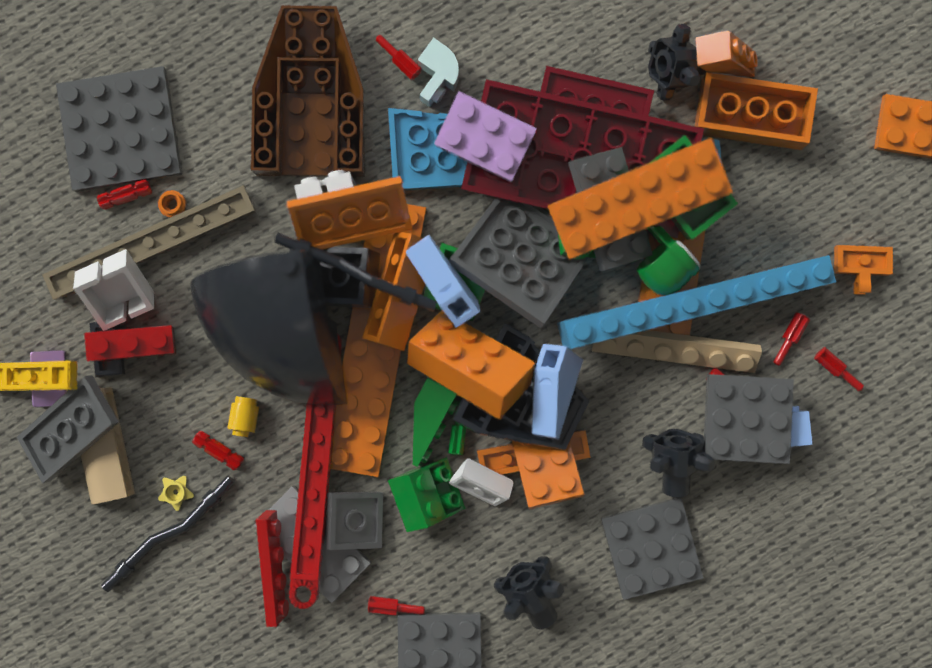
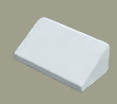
(482, 482)

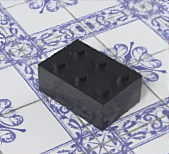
(342, 288)

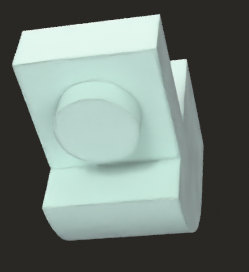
(443, 67)

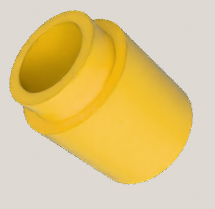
(243, 416)

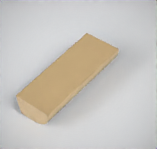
(107, 463)

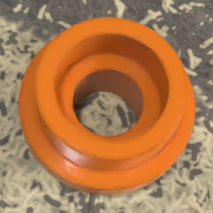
(164, 200)

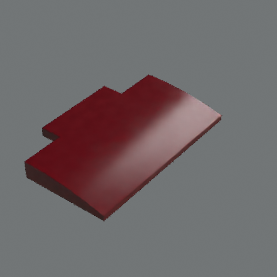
(574, 120)

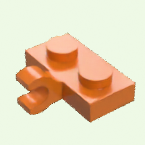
(863, 263)

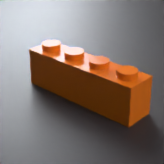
(389, 318)

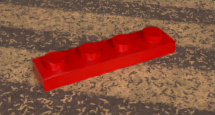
(272, 574)

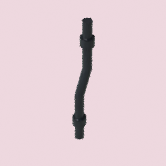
(407, 294)
(126, 566)

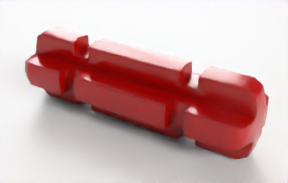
(124, 194)
(217, 450)

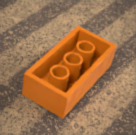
(756, 111)
(470, 364)

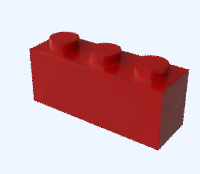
(130, 343)

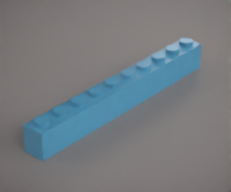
(696, 302)

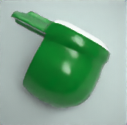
(669, 265)

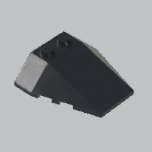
(518, 420)

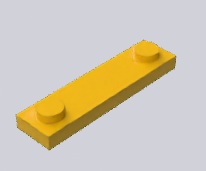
(38, 376)

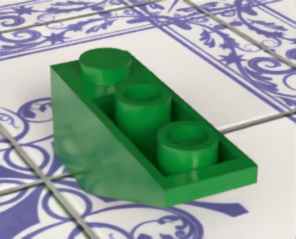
(429, 411)

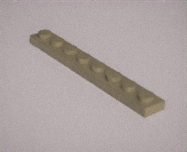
(159, 237)

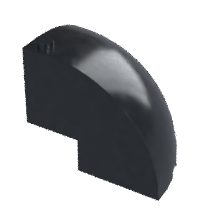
(274, 325)

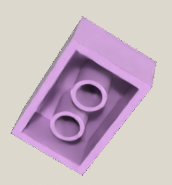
(485, 137)

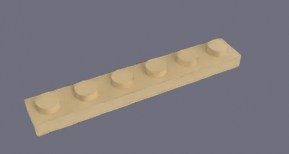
(684, 350)

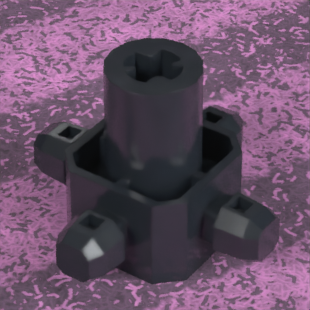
(674, 62)
(677, 456)
(530, 591)

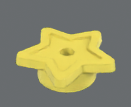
(168, 494)

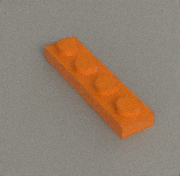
(503, 458)

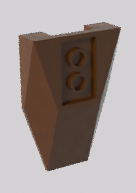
(307, 98)

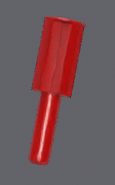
(400, 59)
(792, 336)
(836, 367)
(390, 606)

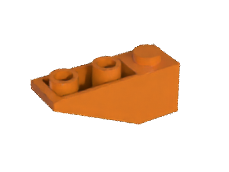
(726, 54)

